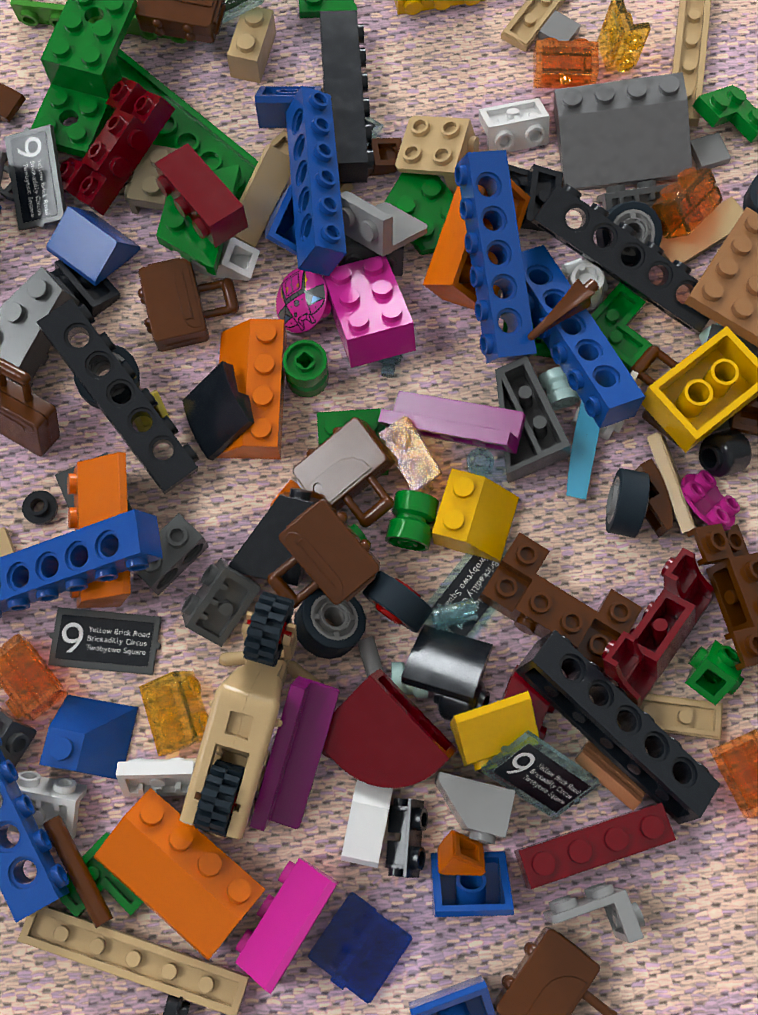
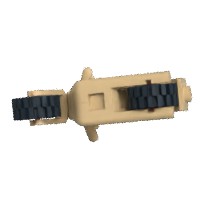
(243, 721)

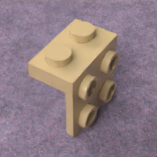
(436, 146)

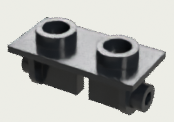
(406, 856)

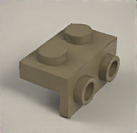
(143, 188)

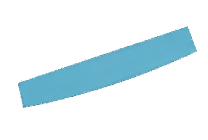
(582, 454)

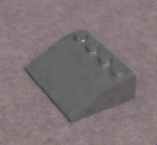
(623, 131)

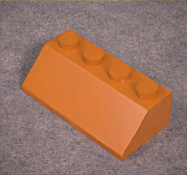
(451, 264)
(257, 357)
(99, 494)
(179, 873)

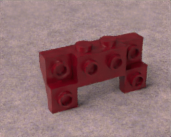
(119, 146)
(645, 652)

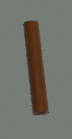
(77, 871)

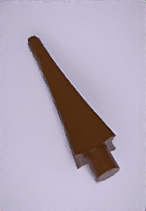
(574, 301)

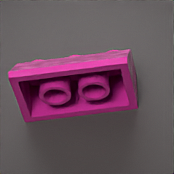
(284, 923)

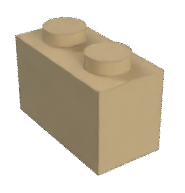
(251, 44)

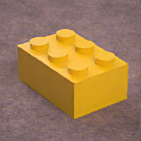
(704, 389)

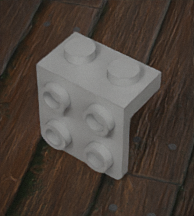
(379, 227)
(622, 914)

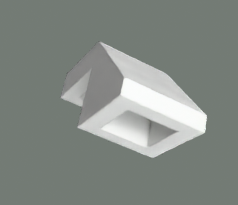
(235, 262)
(366, 824)

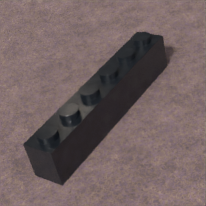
(345, 83)

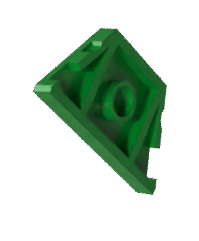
(425, 199)
(179, 234)

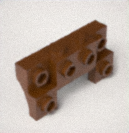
(734, 585)
(543, 607)

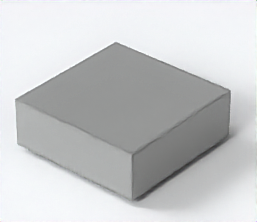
(559, 27)
(709, 151)

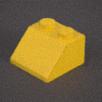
(474, 516)
(488, 728)

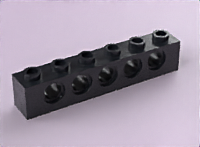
(636, 277)
(59, 329)
(682, 794)

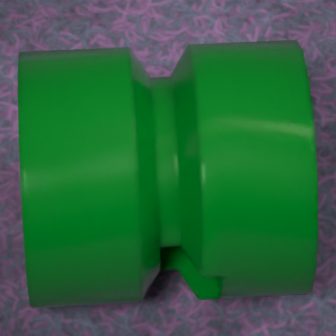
(306, 368)
(413, 515)

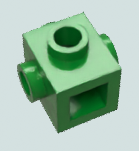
(714, 672)

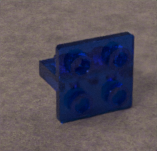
(360, 947)

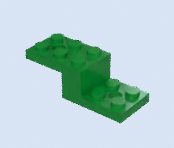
(83, 70)

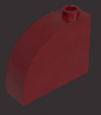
(385, 737)

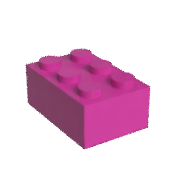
(369, 311)

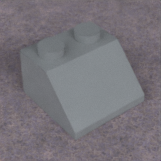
(477, 806)

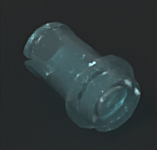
(476, 461)
(454, 614)

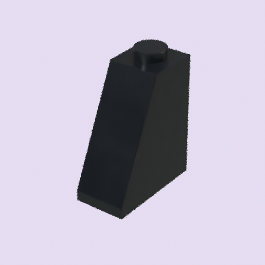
(263, 550)

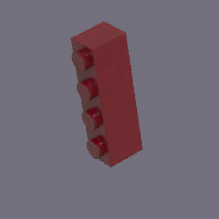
(594, 845)

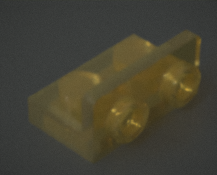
(620, 39)
(411, 455)
(174, 711)

